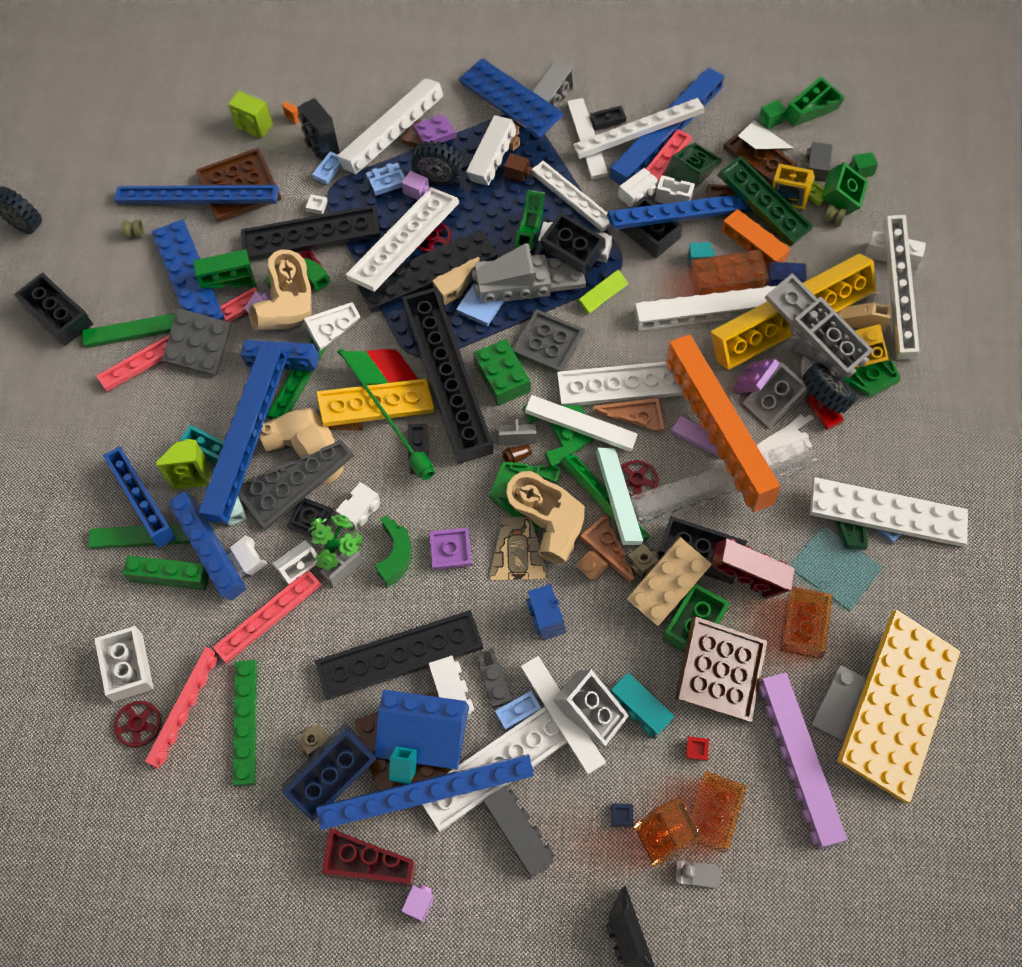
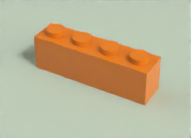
(753, 237)

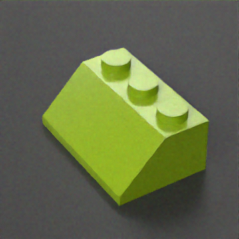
(185, 466)

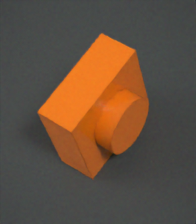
(291, 112)

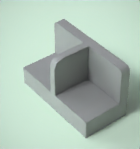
(517, 434)
(343, 569)

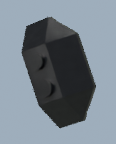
(627, 933)

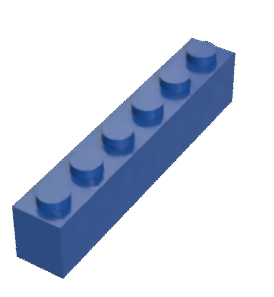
(139, 497)
(207, 546)

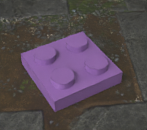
(435, 129)
(755, 376)
(450, 548)

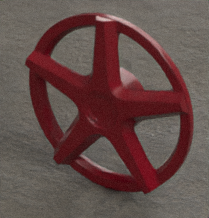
(434, 237)
(637, 478)
(137, 724)

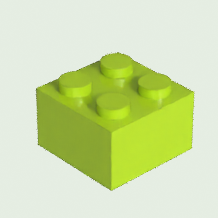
(250, 114)

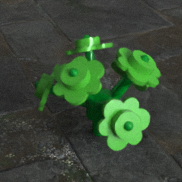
(323, 535)

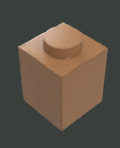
(592, 565)

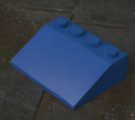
(422, 723)

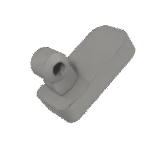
(697, 874)

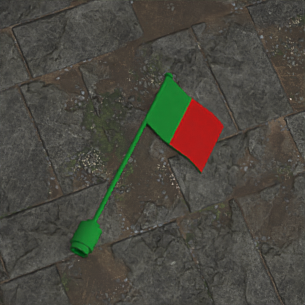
(384, 367)

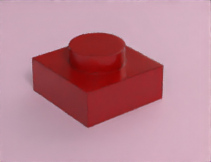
(697, 748)

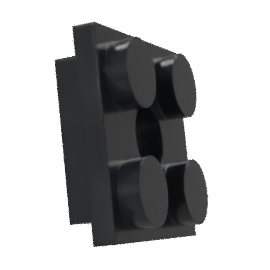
(297, 521)

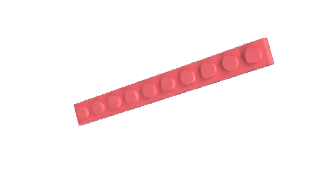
(154, 353)

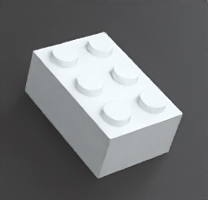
(123, 664)

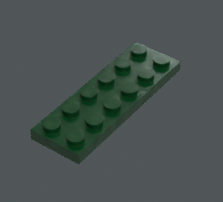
(765, 201)

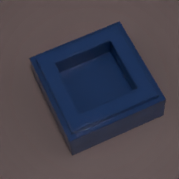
(621, 815)

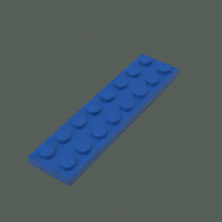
(511, 97)
(178, 255)

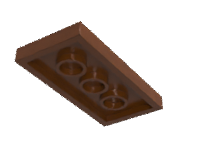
(762, 160)

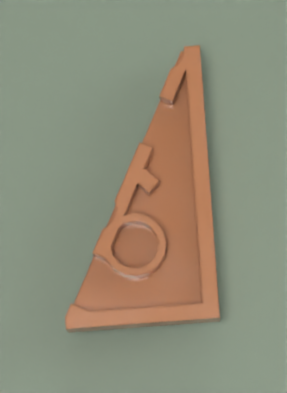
(641, 413)
(603, 541)

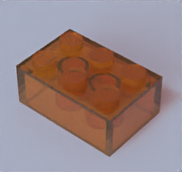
(806, 622)
(717, 810)
(667, 832)

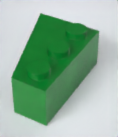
(814, 102)
(225, 270)

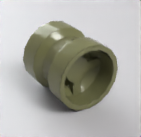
(830, 214)
(132, 229)

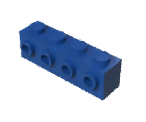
(300, 355)

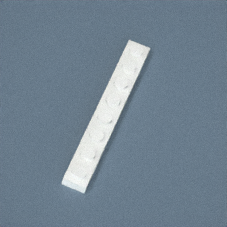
(638, 128)

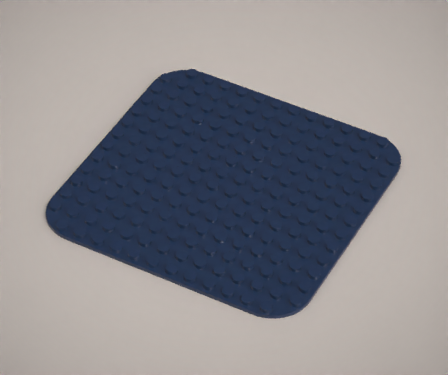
(493, 208)

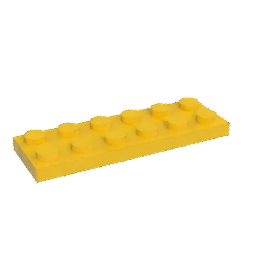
(356, 405)

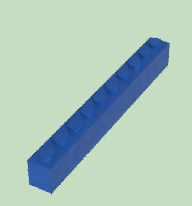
(648, 146)
(243, 434)

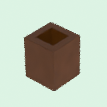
(517, 168)

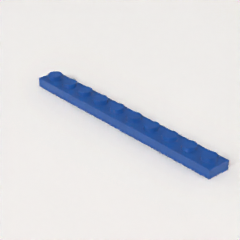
(197, 194)
(676, 211)
(424, 791)

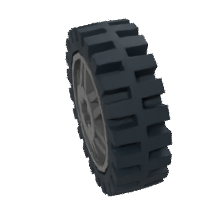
(437, 163)
(18, 211)
(828, 389)

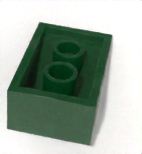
(692, 164)

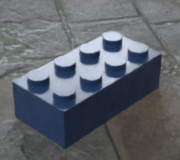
(328, 771)

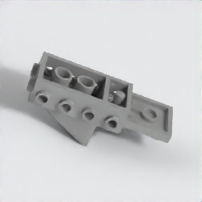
(523, 276)
(820, 328)

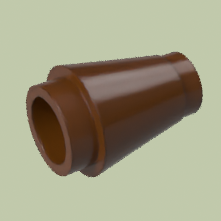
(516, 453)

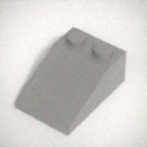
(778, 396)
(839, 703)
(591, 706)

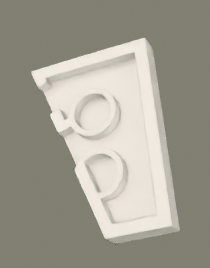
(331, 324)

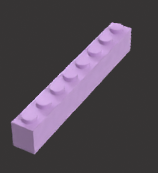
(802, 762)

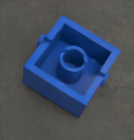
(548, 615)

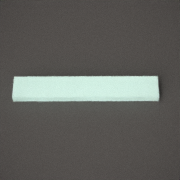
(619, 496)

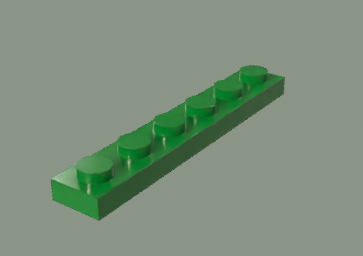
(593, 486)
(245, 723)

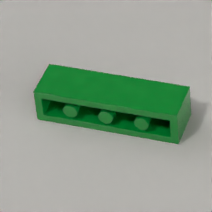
(165, 572)

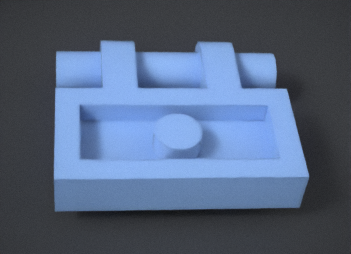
(385, 178)

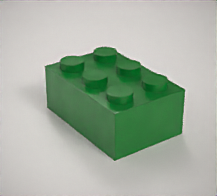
(502, 372)
(699, 604)

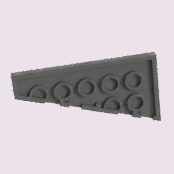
(285, 486)

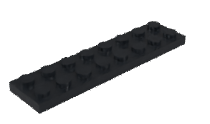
(311, 232)
(419, 272)
(398, 654)

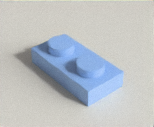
(327, 169)
(518, 710)

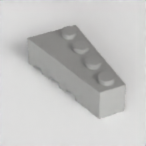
(556, 82)

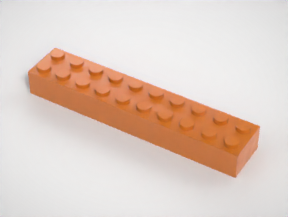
(722, 424)

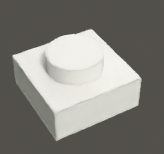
(316, 204)

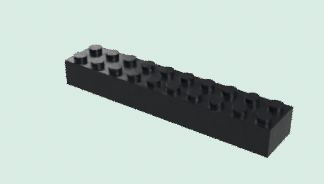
(447, 376)

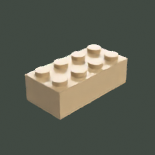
(668, 581)

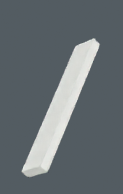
(584, 130)
(571, 195)
(581, 423)
(576, 737)

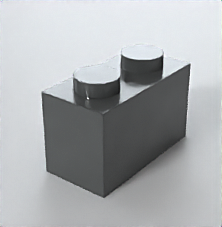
(819, 160)

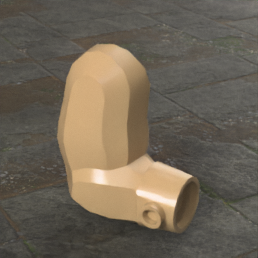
(288, 292)
(300, 430)
(550, 509)

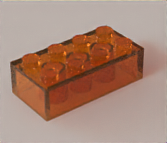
(728, 272)

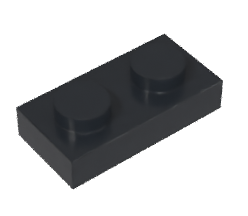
(607, 117)

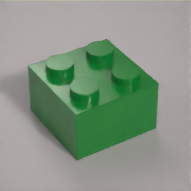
(845, 188)

